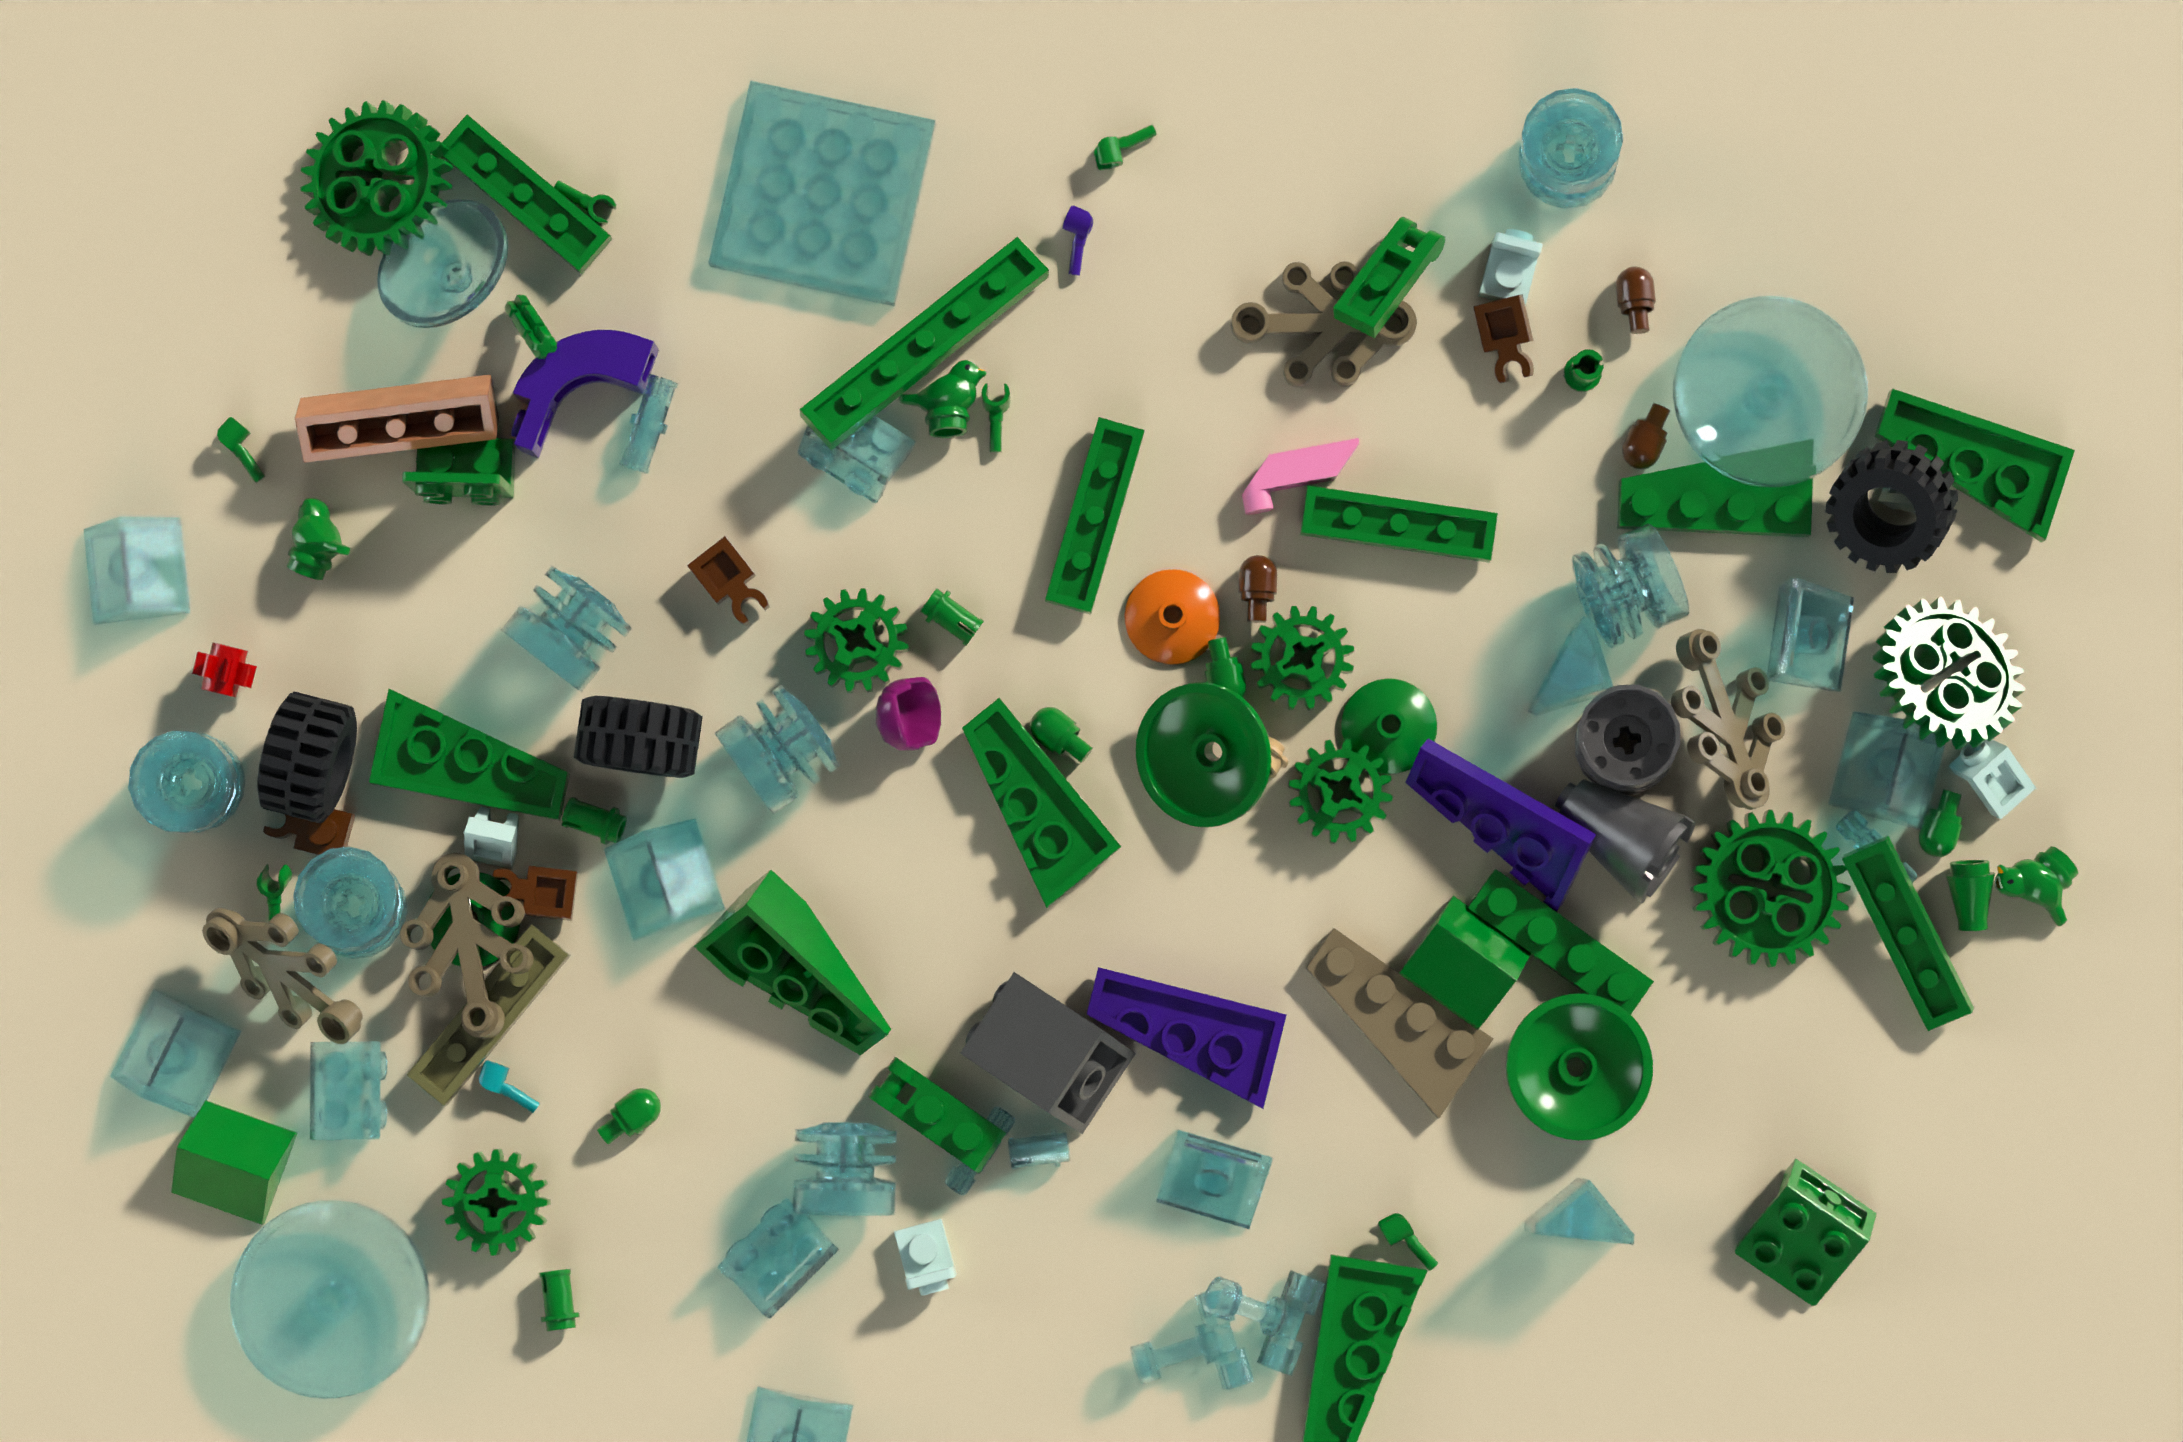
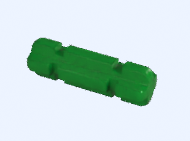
(531, 326)

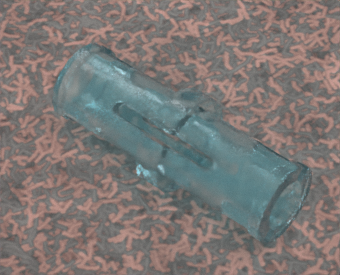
(648, 423)

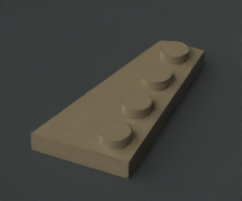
(1411, 1029)

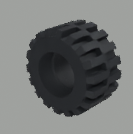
(1872, 537)
(638, 736)
(307, 757)

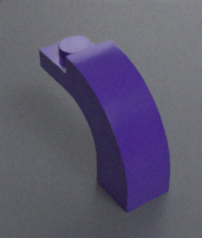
(578, 361)

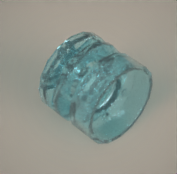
(1576, 122)
(1621, 589)
(567, 627)
(778, 749)
(158, 785)
(325, 893)
(845, 1171)

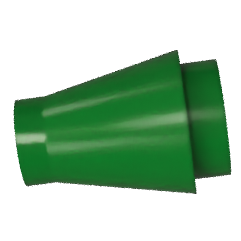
(1971, 892)

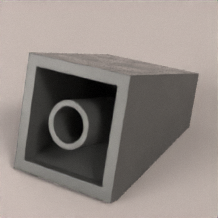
(1047, 1052)

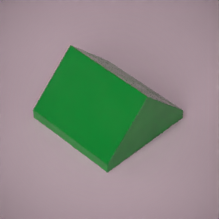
(1465, 963)
(232, 1161)

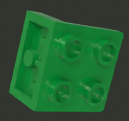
(464, 470)
(1807, 1234)

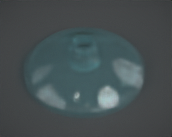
(447, 269)

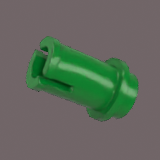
(1576, 378)
(949, 615)
(594, 820)
(558, 1300)

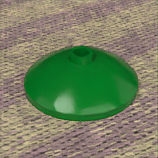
(1179, 760)
(1614, 1062)

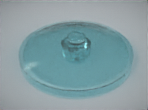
(1770, 391)
(329, 1299)

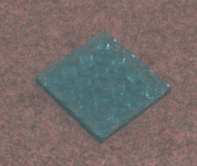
(822, 193)

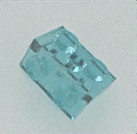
(863, 459)
(346, 1090)
(777, 1257)

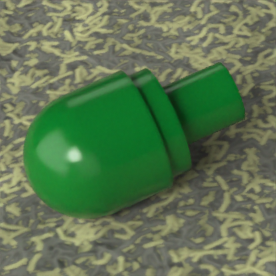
(1223, 668)
(1059, 733)
(1941, 826)
(631, 1114)

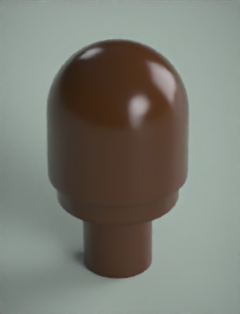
(1636, 297)
(1646, 439)
(1257, 586)

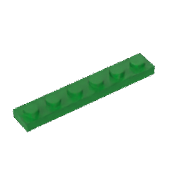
(924, 343)

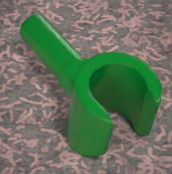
(1109, 149)
(586, 201)
(995, 412)
(232, 436)
(273, 889)
(1396, 1229)

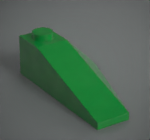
(786, 952)

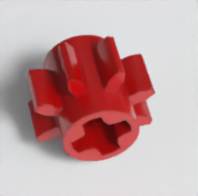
(224, 669)

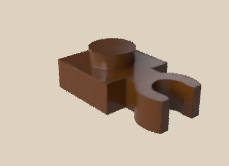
(1503, 328)
(725, 575)
(314, 836)
(544, 892)

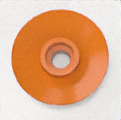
(1168, 641)

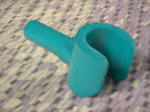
(493, 1079)

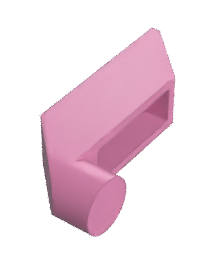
(1295, 470)

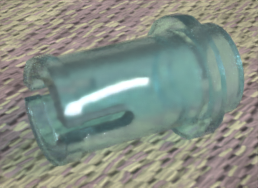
(1039, 1150)

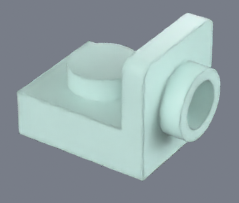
(1510, 265)
(1993, 776)
(926, 1256)

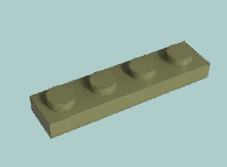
(456, 1053)

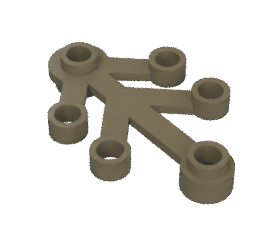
(1331, 330)
(1744, 771)
(463, 938)
(277, 971)

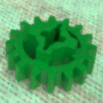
(866, 621)
(1290, 639)
(1366, 807)
(496, 1225)

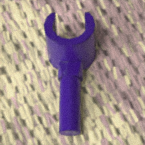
(1080, 223)

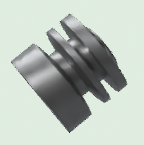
(1643, 717)

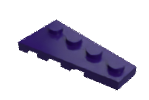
(1521, 830)
(1204, 1033)

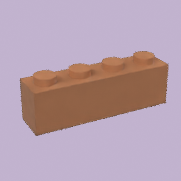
(397, 418)

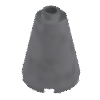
(1632, 837)

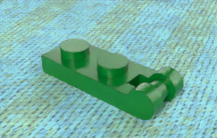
(1388, 277)
(938, 1116)

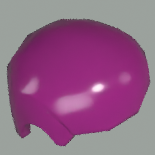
(909, 714)

